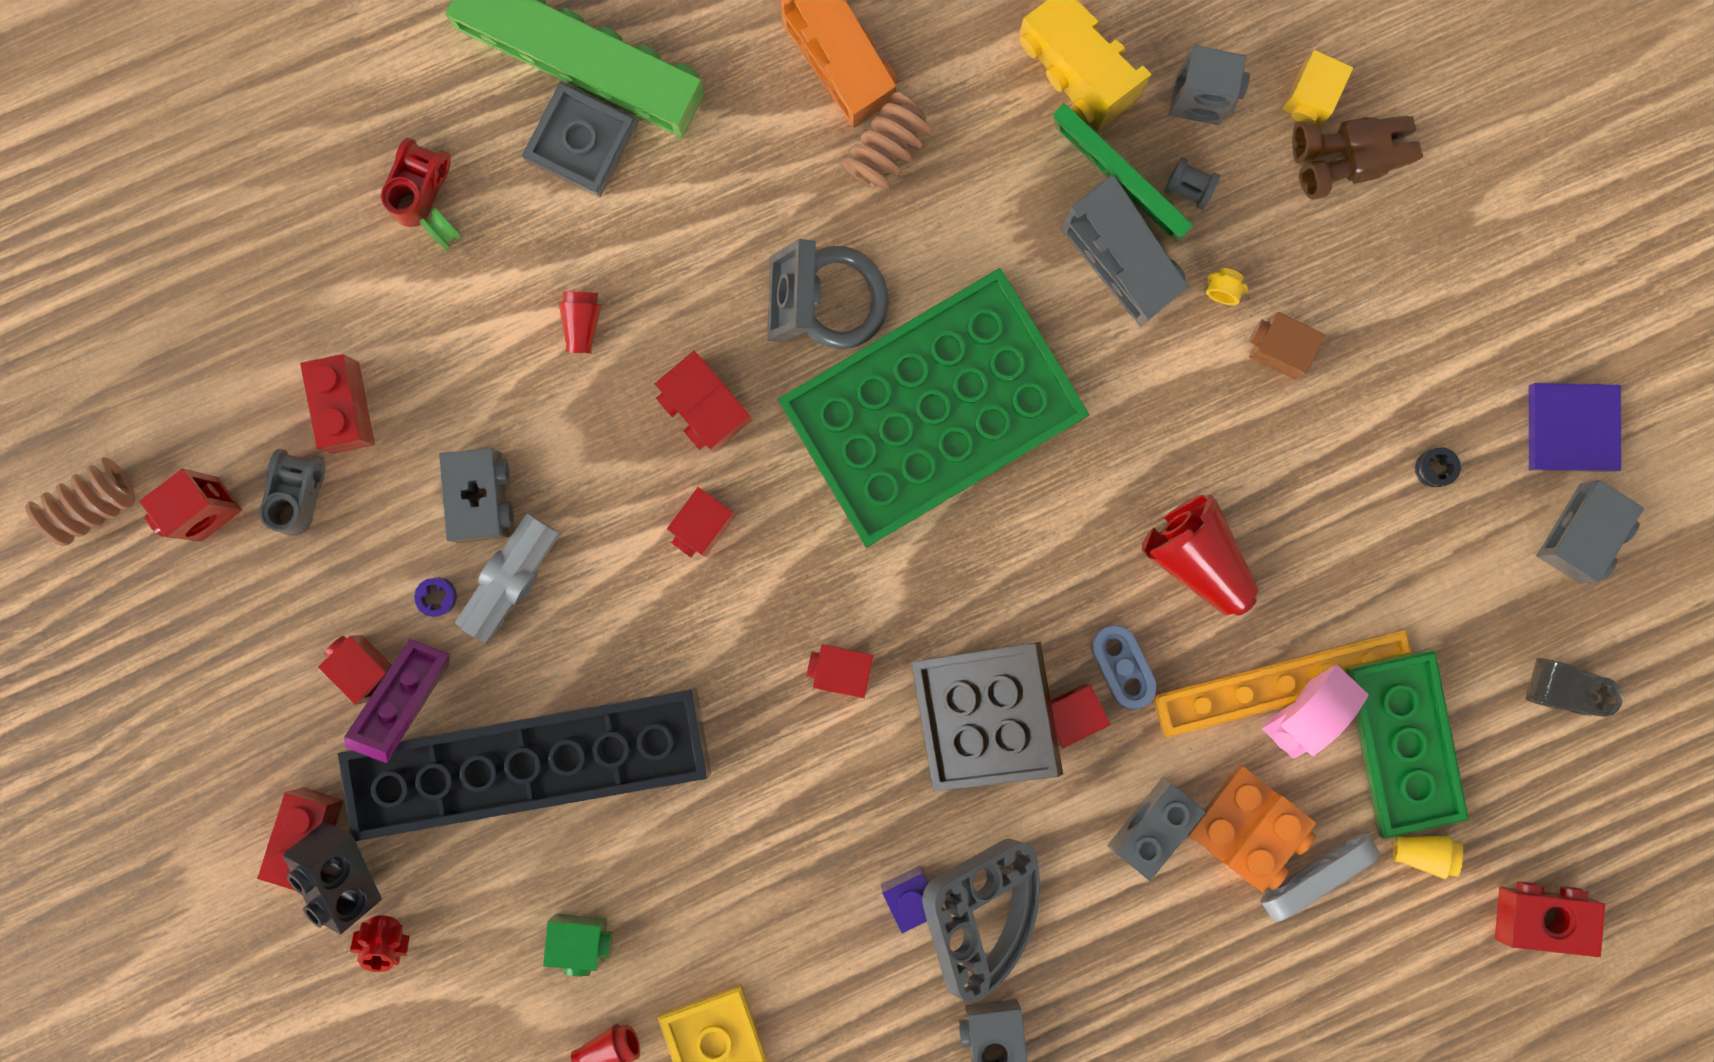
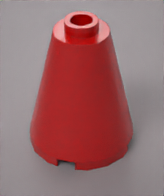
(1204, 555)

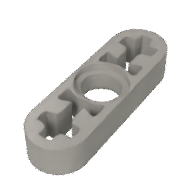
(1320, 877)

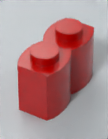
(703, 403)

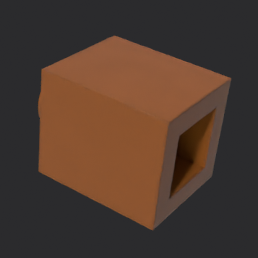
(1285, 345)

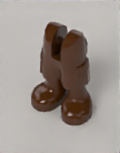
(1364, 143)

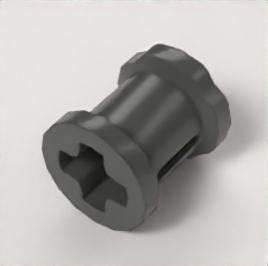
(1192, 183)

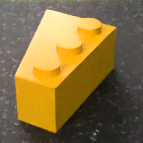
(1082, 61)

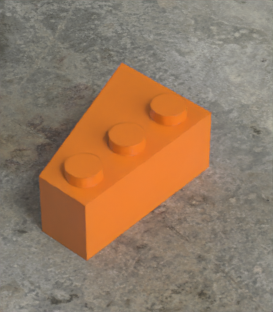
(840, 55)

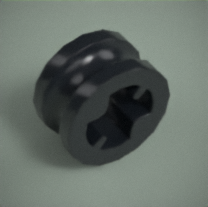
(1428, 476)

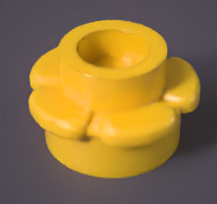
(1226, 286)

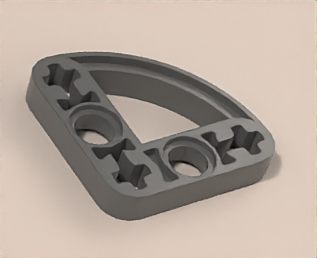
(963, 900)

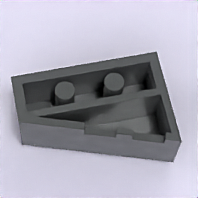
(1124, 251)

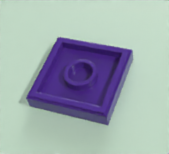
(1574, 427)

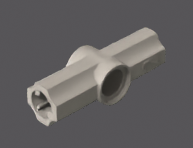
(507, 578)

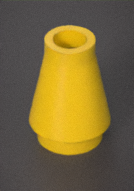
(1430, 854)

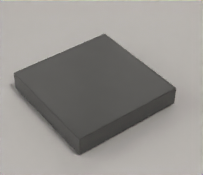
(580, 139)

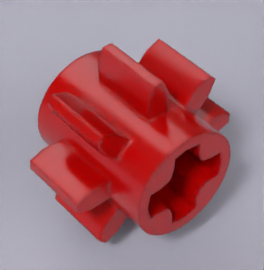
(379, 943)

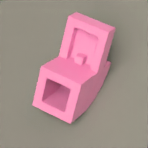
(1318, 714)

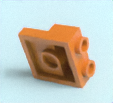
(1253, 830)

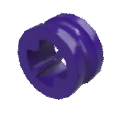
(424, 590)

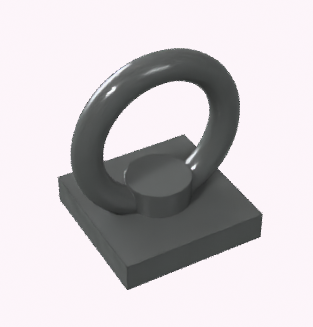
(796, 294)

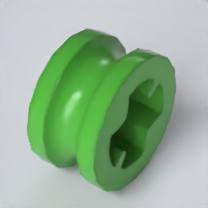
(440, 229)

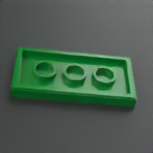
(1110, 163)
(1408, 744)

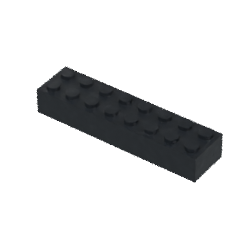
(526, 765)

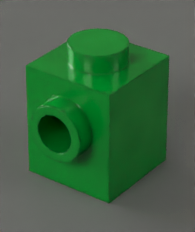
(577, 943)

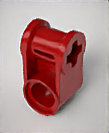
(414, 173)

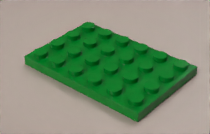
(933, 407)

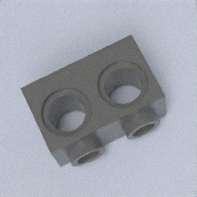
(1209, 85)

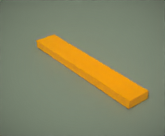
(1264, 686)

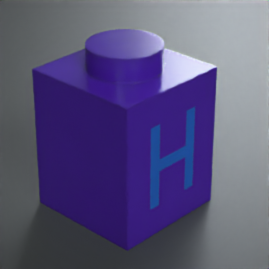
(905, 898)

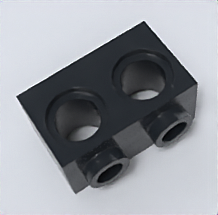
(331, 878)

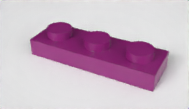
(397, 701)

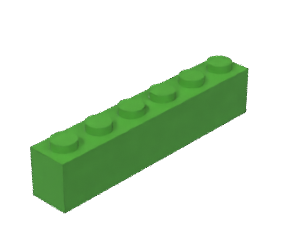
(585, 58)

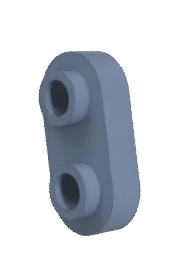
(1124, 665)

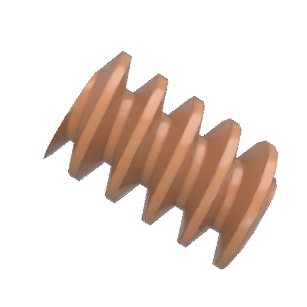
(887, 142)
(84, 506)

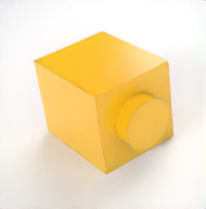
(1317, 88)

